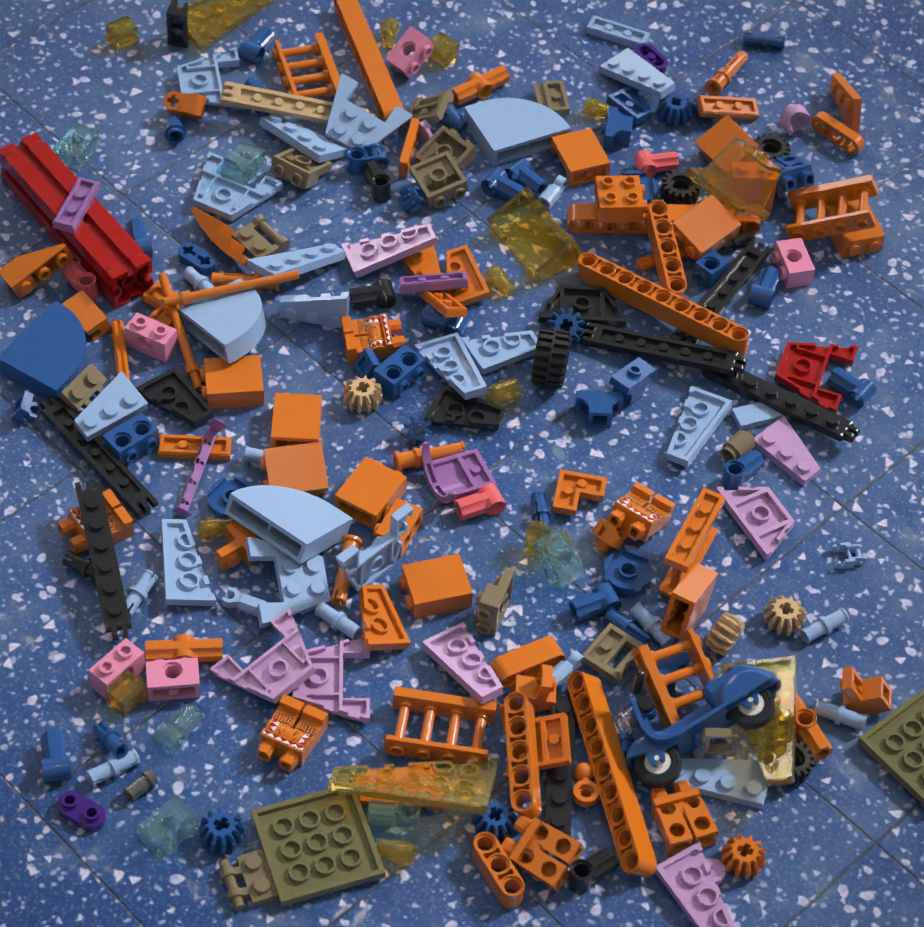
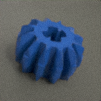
(675, 109)
(574, 329)
(497, 821)
(221, 830)

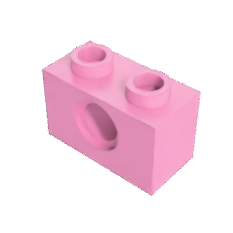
(409, 42)
(793, 263)
(151, 337)
(114, 664)
(163, 688)

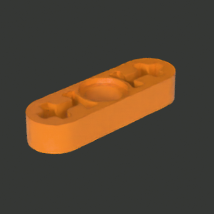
(849, 139)

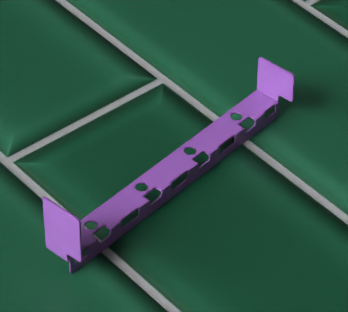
(215, 426)

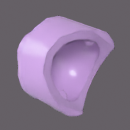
(795, 118)

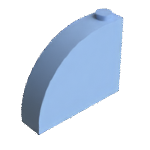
(512, 128)
(227, 322)
(289, 519)

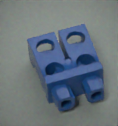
(794, 173)

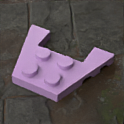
(277, 670)
(325, 686)

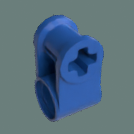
(360, 155)

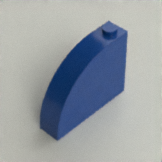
(47, 352)

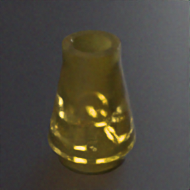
(389, 31)
(595, 108)
(498, 280)
(212, 527)
(398, 851)

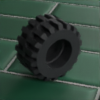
(551, 358)

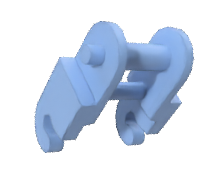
(847, 548)

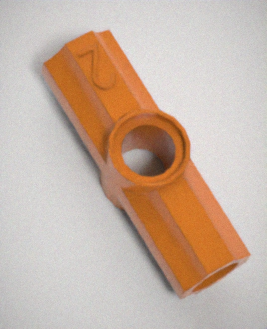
(480, 85)
(184, 646)
(809, 731)

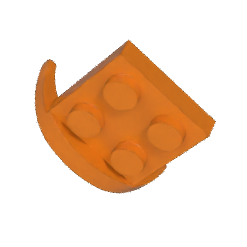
(551, 739)

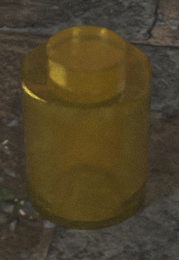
(504, 392)

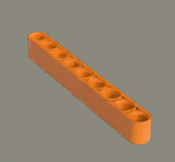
(367, 57)
(584, 219)
(663, 304)
(611, 775)

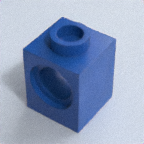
(710, 269)

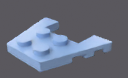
(204, 76)
(355, 126)
(228, 197)
(368, 565)
(299, 585)

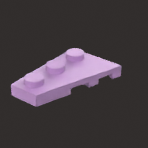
(787, 451)

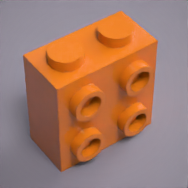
(619, 199)

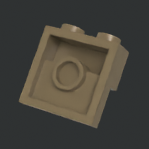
(444, 139)
(298, 168)
(439, 179)
(494, 603)

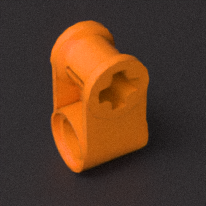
(189, 105)

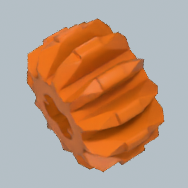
(733, 856)

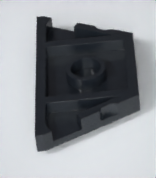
(589, 301)

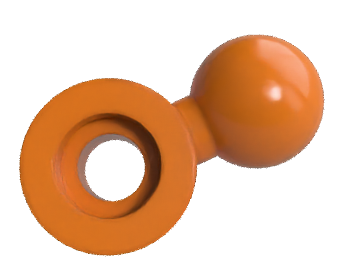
(584, 774)

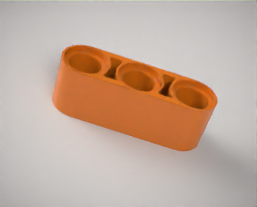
(527, 660)
(498, 881)

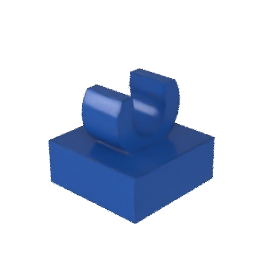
(366, 363)
(23, 408)

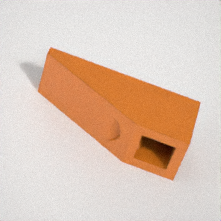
(33, 268)

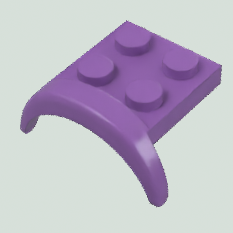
(455, 474)

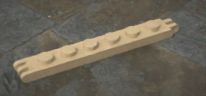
(276, 102)

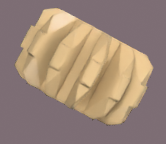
(362, 394)
(784, 615)
(724, 634)

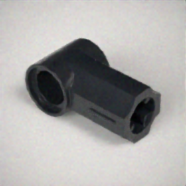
(378, 181)
(378, 294)
(592, 869)

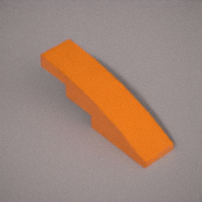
(221, 235)

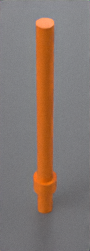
(187, 297)
(191, 367)

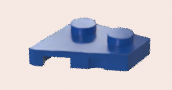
(630, 104)

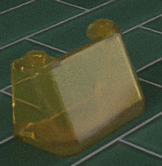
(534, 236)

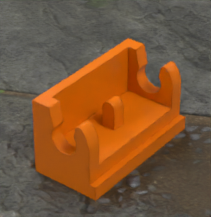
(89, 315)

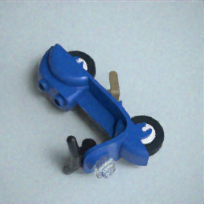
(738, 697)

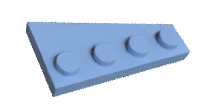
(637, 73)
(301, 260)
(454, 364)
(698, 421)
(182, 567)

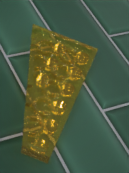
(214, 18)
(776, 740)
(422, 783)

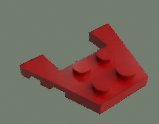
(804, 367)

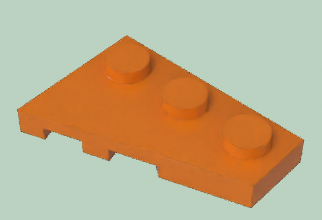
(461, 260)
(380, 620)

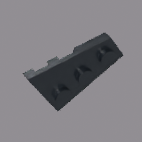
(177, 397)
(453, 410)

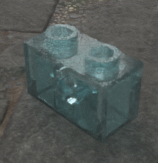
(77, 146)
(243, 163)
(559, 557)
(167, 827)

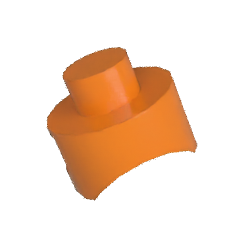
(608, 535)

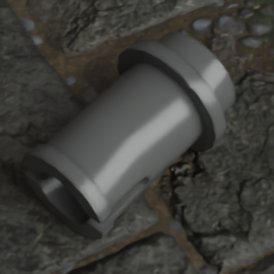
(140, 785)

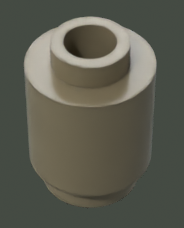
(738, 445)

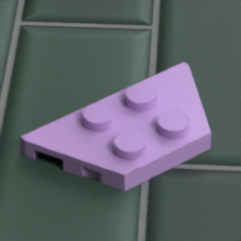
(759, 516)

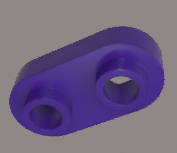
(652, 56)
(78, 811)

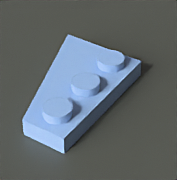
(315, 310)
(499, 352)
(110, 408)

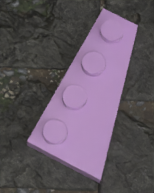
(379, 252)
(459, 657)
(694, 889)

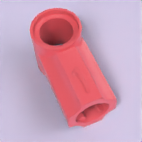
(654, 163)
(81, 279)
(486, 500)

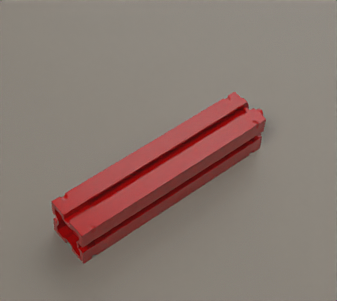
(100, 242)

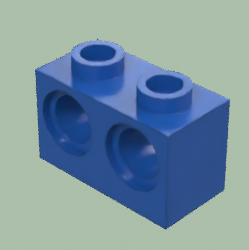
(399, 371)
(132, 438)

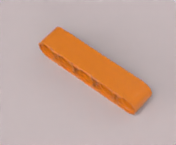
(665, 242)
(516, 746)

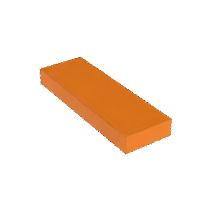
(732, 106)
(409, 148)
(444, 303)
(187, 447)

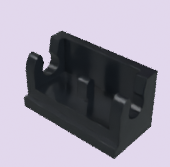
(177, 25)

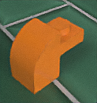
(235, 550)
(539, 690)
(865, 695)

